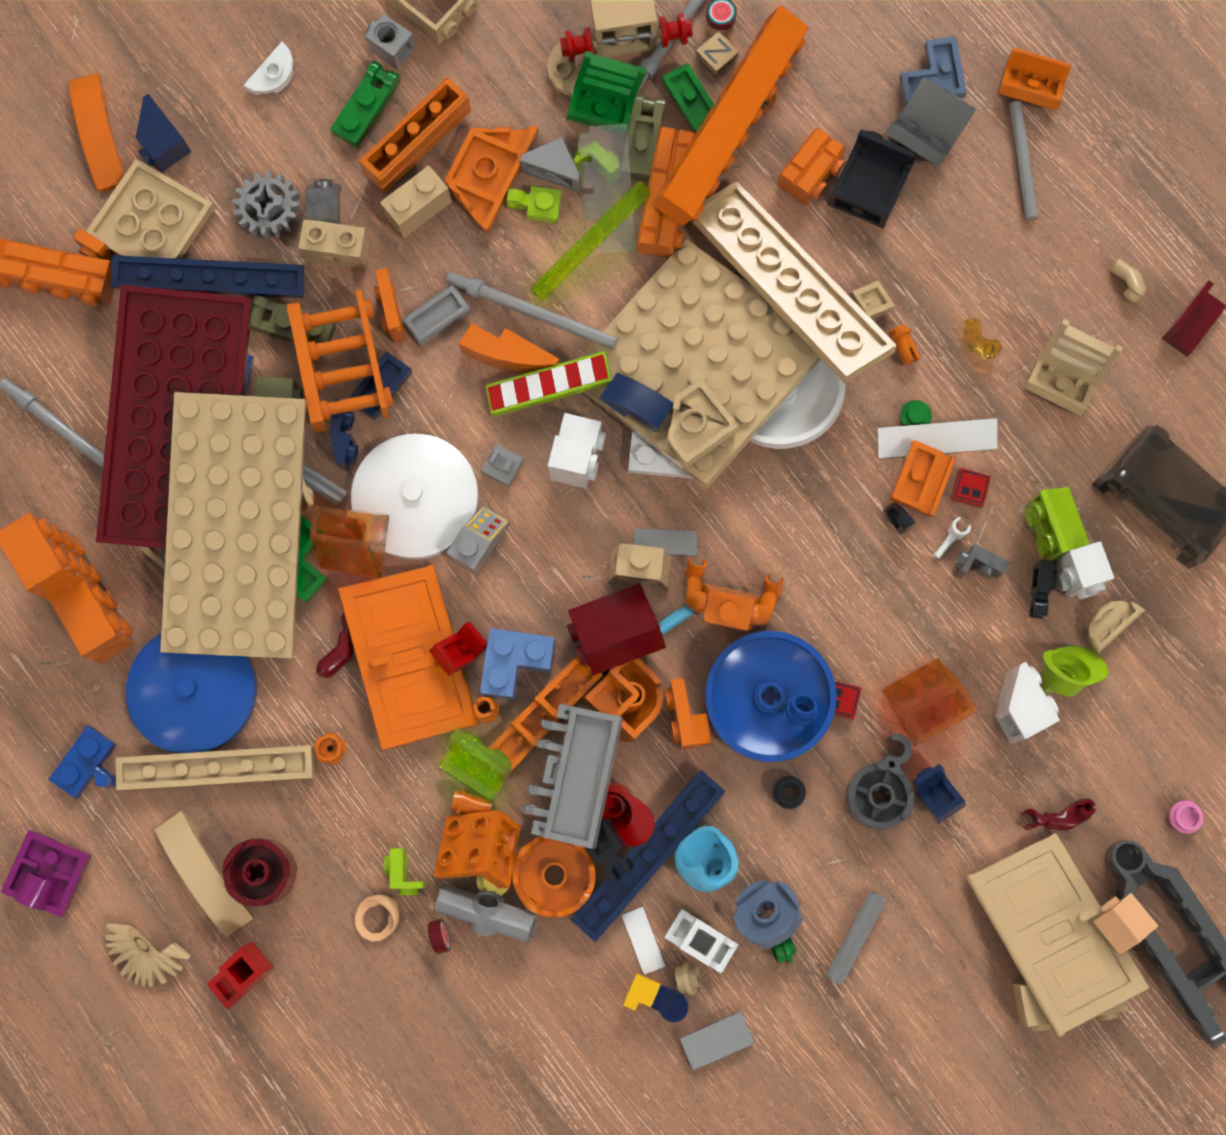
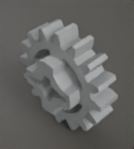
(257, 196)

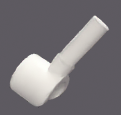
(953, 535)

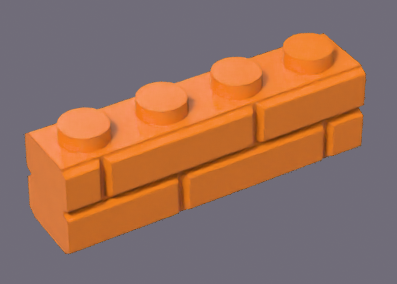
(415, 135)
(657, 231)
(55, 272)

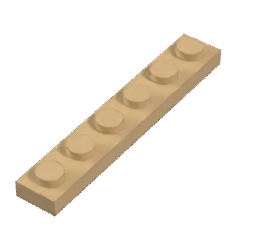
(214, 768)

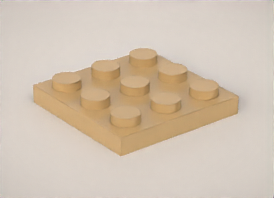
(150, 215)

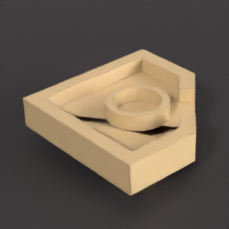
(698, 423)

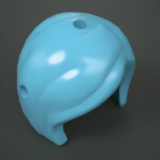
(700, 853)

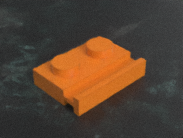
(386, 296)
(922, 478)

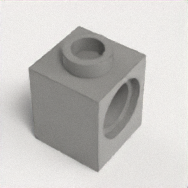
(394, 52)

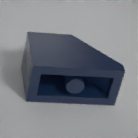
(158, 137)

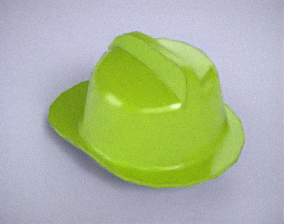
(1071, 670)

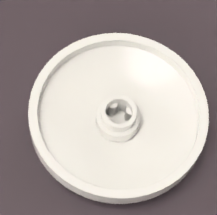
(806, 411)
(422, 488)

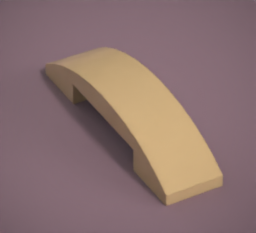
(201, 874)

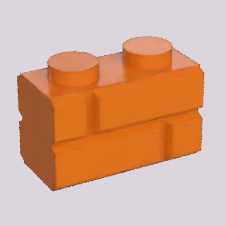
(811, 167)

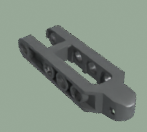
(1132, 869)

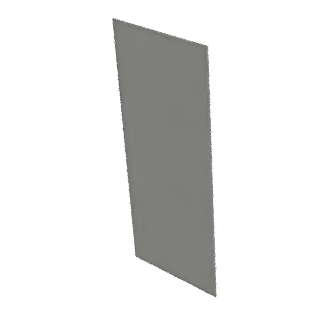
(673, 541)

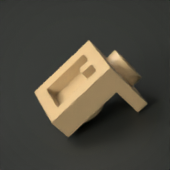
(872, 300)

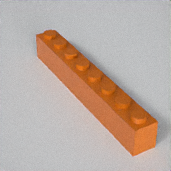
(730, 117)

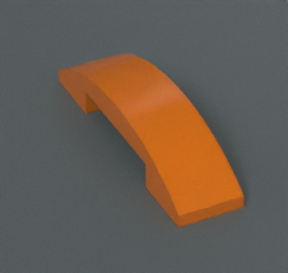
(96, 132)

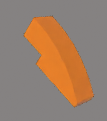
(505, 352)

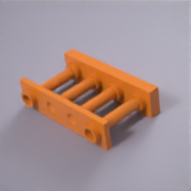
(314, 380)

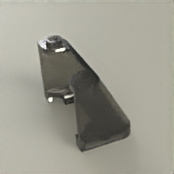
(1169, 493)

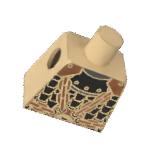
(640, 564)

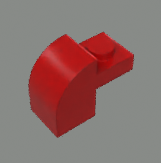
(240, 974)

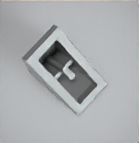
(553, 164)

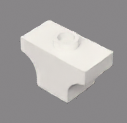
(701, 941)

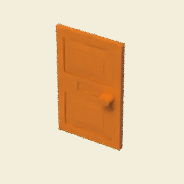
(391, 632)

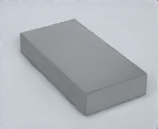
(436, 315)
(717, 1040)

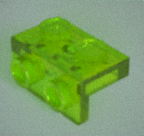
(475, 764)

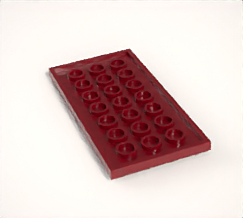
(162, 347)

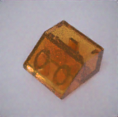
(349, 540)
(928, 701)

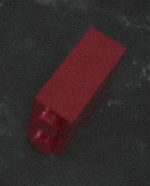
(615, 629)

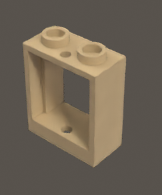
(445, 27)

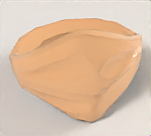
(390, 904)

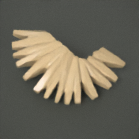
(142, 957)

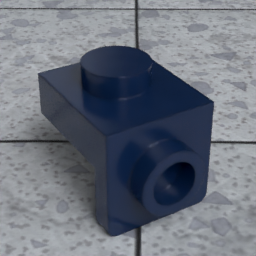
(938, 793)

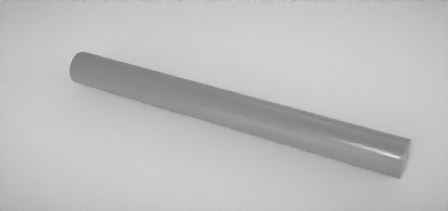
(1023, 160)

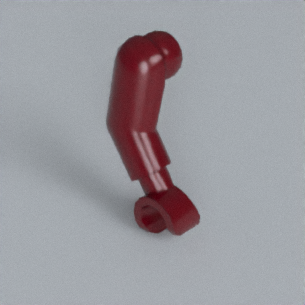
(338, 656)
(1065, 820)

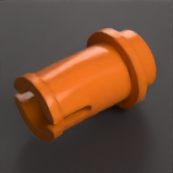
(904, 344)
(490, 716)
(469, 803)

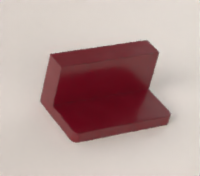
(1194, 321)

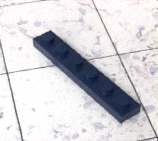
(209, 276)
(648, 857)

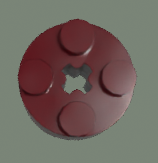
(241, 877)

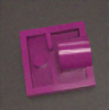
(46, 874)

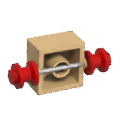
(625, 29)

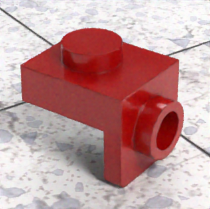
(459, 649)

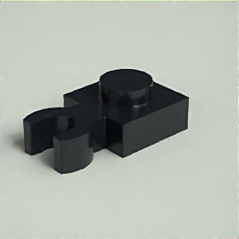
(1043, 581)
(607, 849)

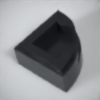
(899, 517)

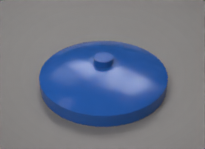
(750, 693)
(190, 698)

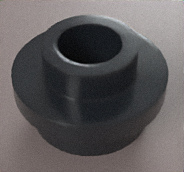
(798, 787)

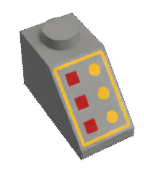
(477, 540)

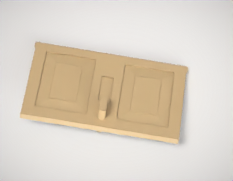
(1049, 931)

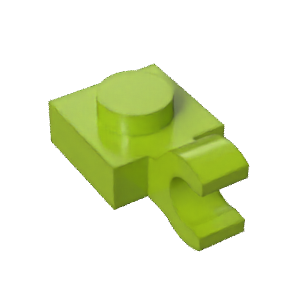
(541, 203)

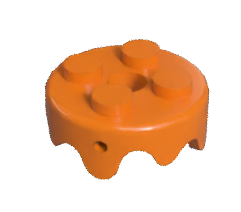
(544, 897)

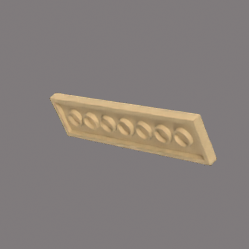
(793, 283)

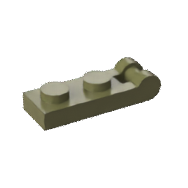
(643, 135)
(279, 322)

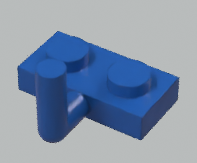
(85, 763)

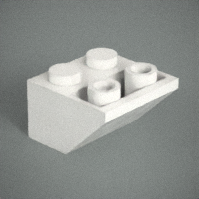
(1023, 704)

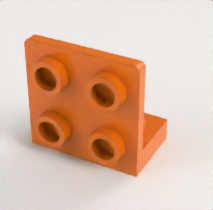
(479, 846)

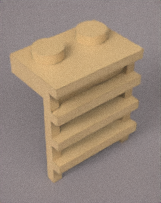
(1071, 368)

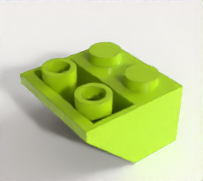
(1055, 523)

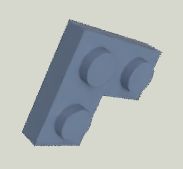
(943, 69)

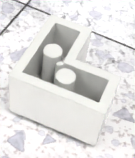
(574, 451)

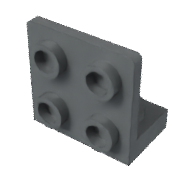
(931, 121)

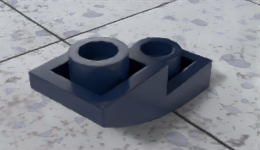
(636, 399)
(343, 443)

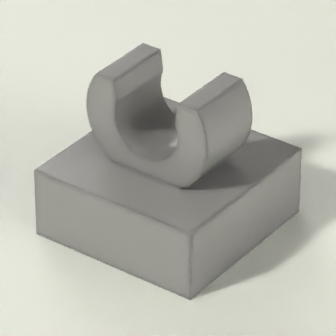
(502, 465)

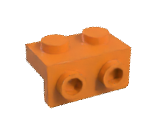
(1034, 78)

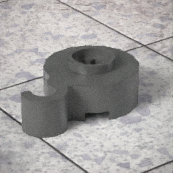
(889, 777)

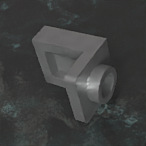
(323, 201)

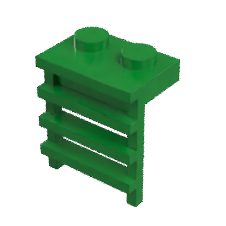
(604, 91)

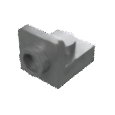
(986, 563)

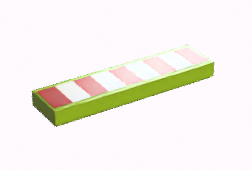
(549, 384)

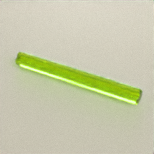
(590, 240)

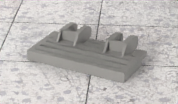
(578, 776)

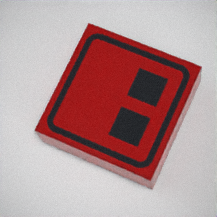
(970, 488)
(846, 700)

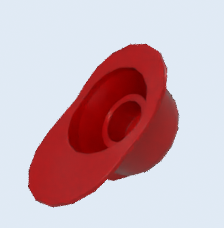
(628, 815)

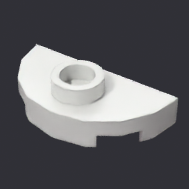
(273, 73)

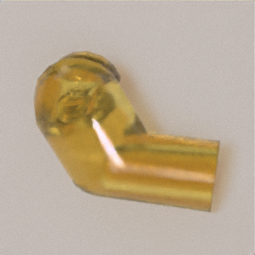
(977, 343)

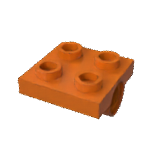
(686, 729)

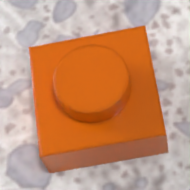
(92, 246)

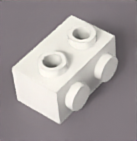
(1083, 571)

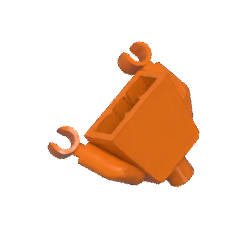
(727, 605)

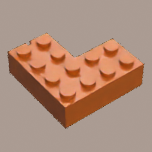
(56, 570)

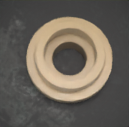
(687, 978)

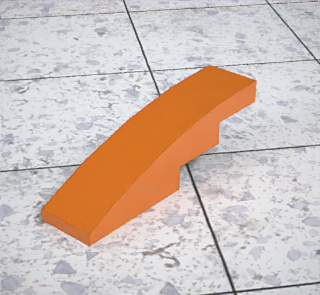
(566, 688)

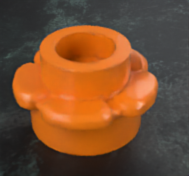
(322, 744)

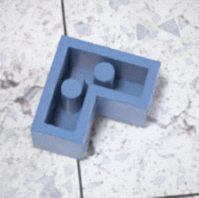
(509, 653)

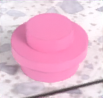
(1185, 817)

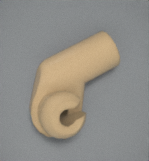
(1133, 279)

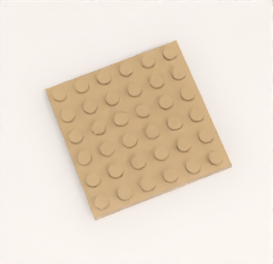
(711, 326)

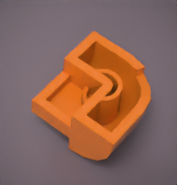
(631, 693)

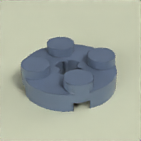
(776, 928)

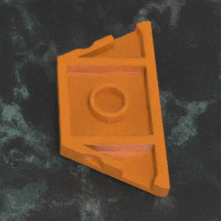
(487, 169)

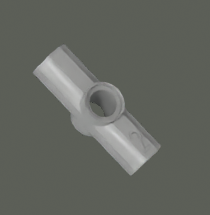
(486, 913)

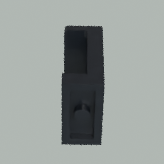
(872, 178)

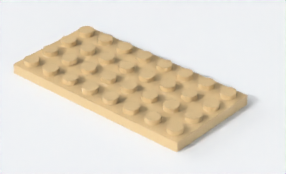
(233, 525)

